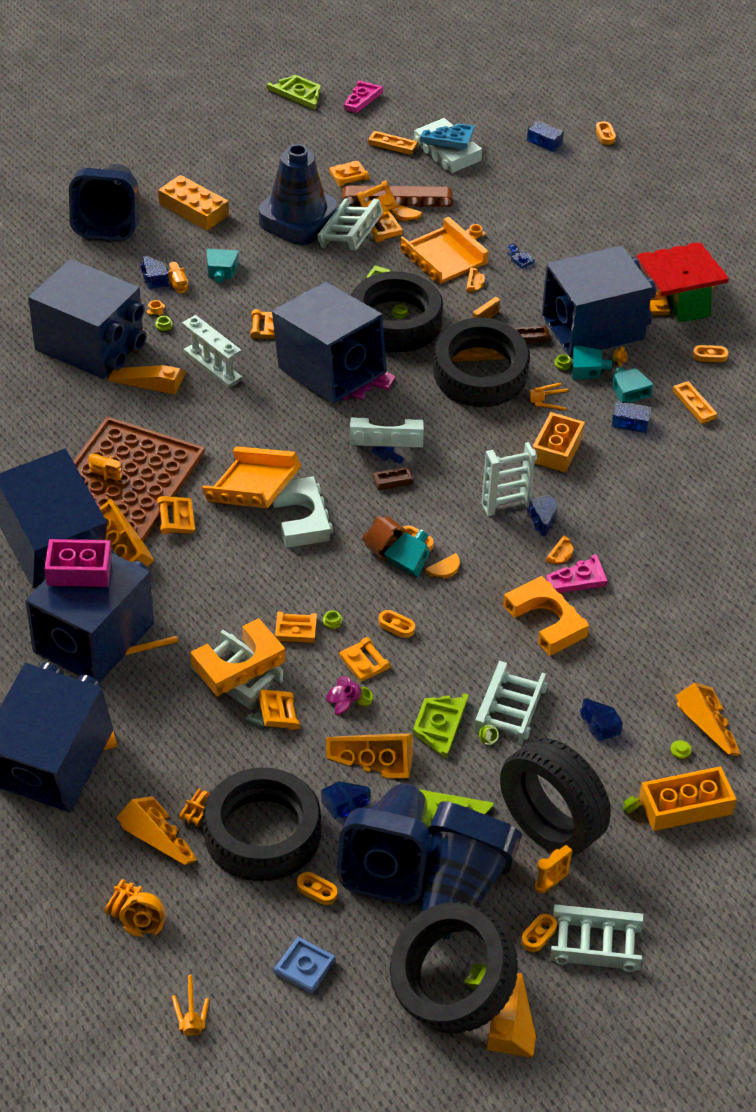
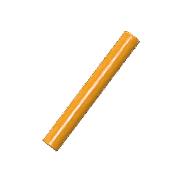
(150, 645)

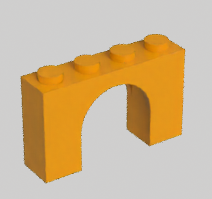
(541, 594)
(224, 676)

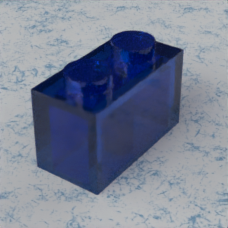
(545, 136)
(631, 416)

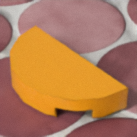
(404, 213)
(475, 281)
(561, 552)
(445, 568)

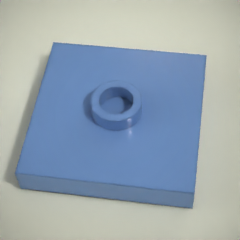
(305, 965)

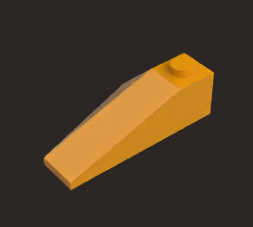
(157, 378)
(123, 537)
(703, 708)
(383, 752)
(148, 822)
(513, 1027)

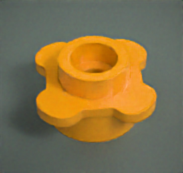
(475, 231)
(156, 307)
(620, 356)

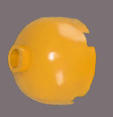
(139, 912)

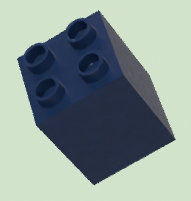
(597, 300)
(87, 318)
(329, 341)
(46, 503)
(92, 626)
(51, 734)

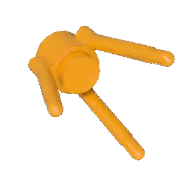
(538, 395)
(191, 1023)

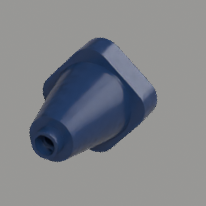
(387, 847)

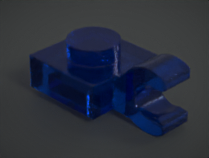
(521, 259)
(387, 452)

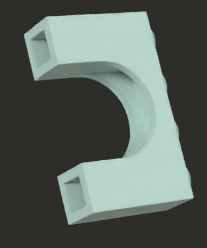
(449, 157)
(366, 434)
(310, 529)

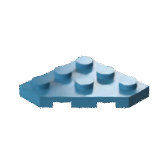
(456, 137)

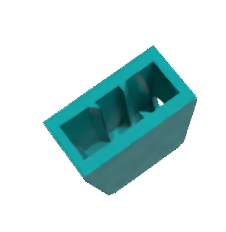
(222, 264)
(588, 363)
(631, 385)
(409, 552)

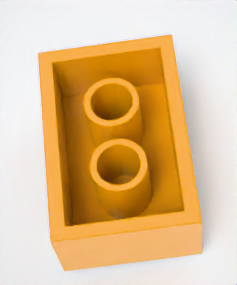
(558, 441)

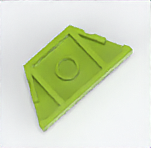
(298, 90)
(439, 722)
(435, 798)

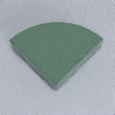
(255, 719)

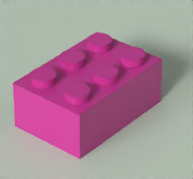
(78, 563)

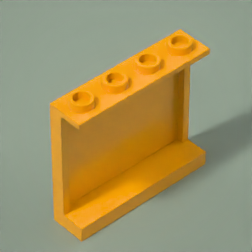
(445, 252)
(254, 477)

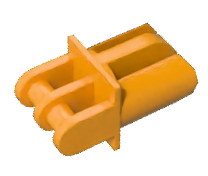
(177, 278)
(105, 466)
(195, 808)
(120, 897)

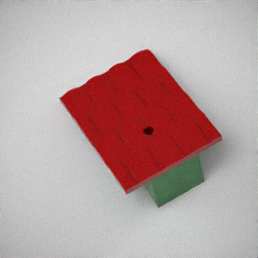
(685, 277)

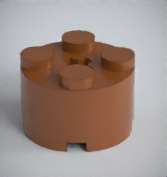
(383, 535)

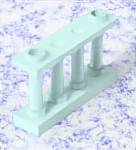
(358, 232)
(203, 357)
(493, 475)
(496, 691)
(241, 693)
(597, 918)

